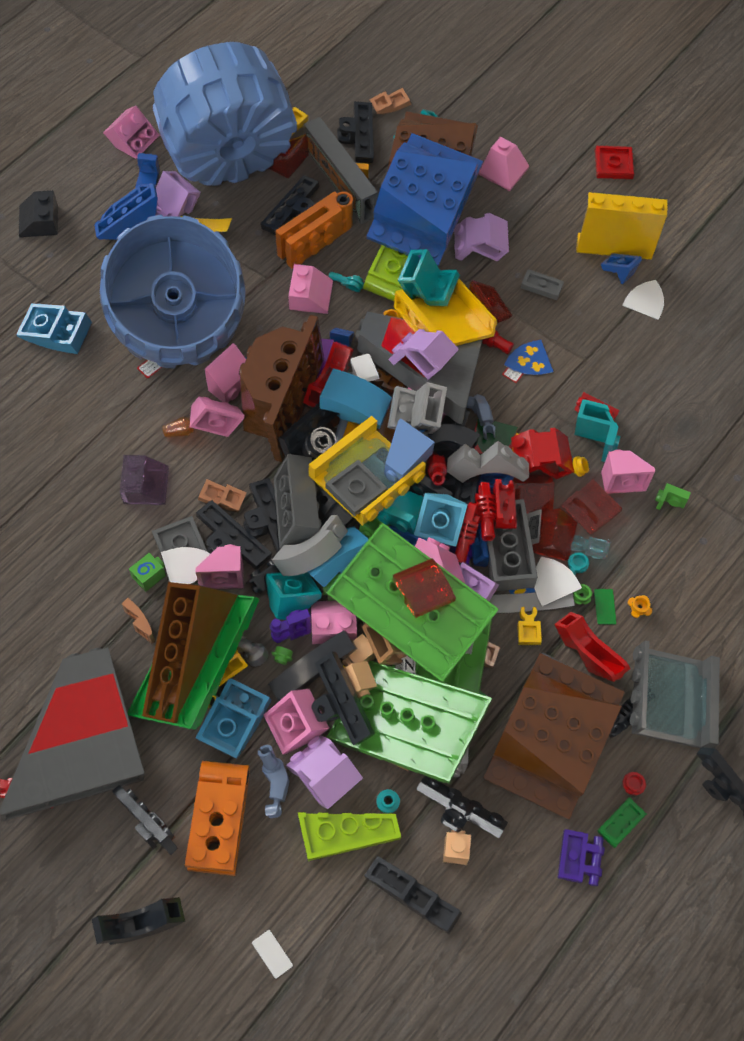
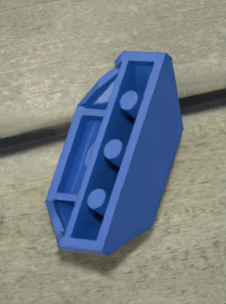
(128, 212)

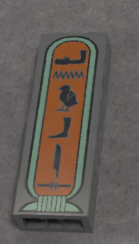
(340, 169)

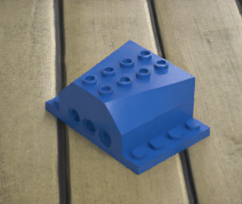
(423, 197)

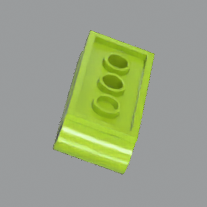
(384, 273)

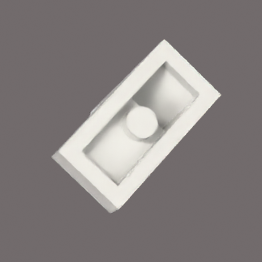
(364, 368)

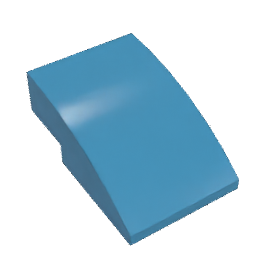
(55, 327)
(354, 398)
(351, 544)
(233, 718)

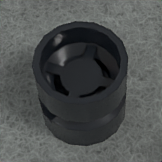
(318, 442)

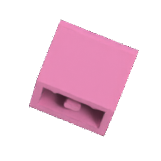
(131, 132)

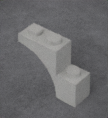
(497, 459)

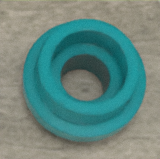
(384, 807)

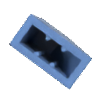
(406, 451)

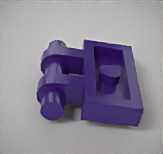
(295, 626)
(573, 857)

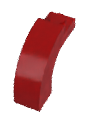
(337, 359)

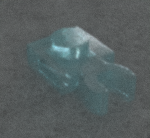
(593, 547)

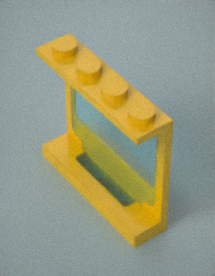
(372, 450)

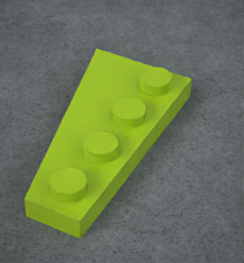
(340, 833)

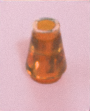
(178, 428)

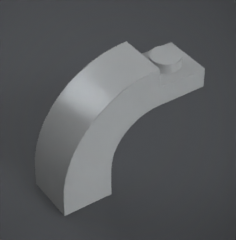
(313, 552)

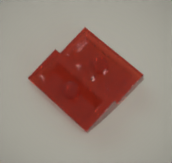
(592, 507)
(424, 587)

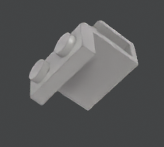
(417, 407)

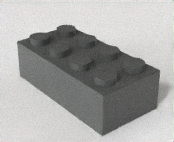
(296, 501)
(512, 555)

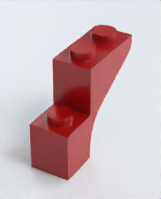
(594, 653)

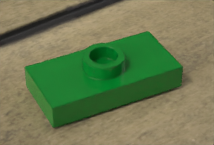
(621, 822)

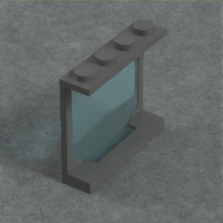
(675, 697)

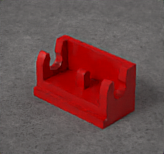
(505, 505)

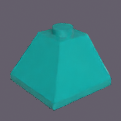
(291, 593)

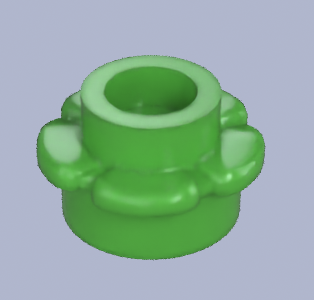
(587, 593)
(282, 655)

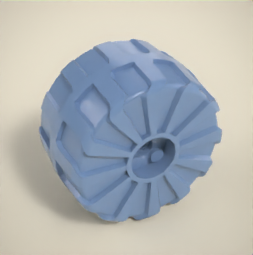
(223, 113)
(163, 259)

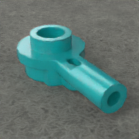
(353, 282)
(578, 563)

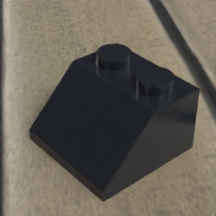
(38, 215)

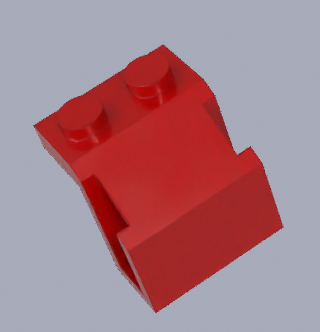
(545, 451)

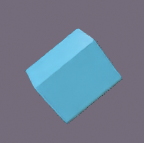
(441, 518)

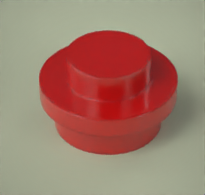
(634, 783)

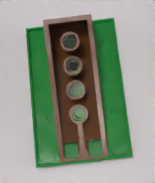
(191, 653)

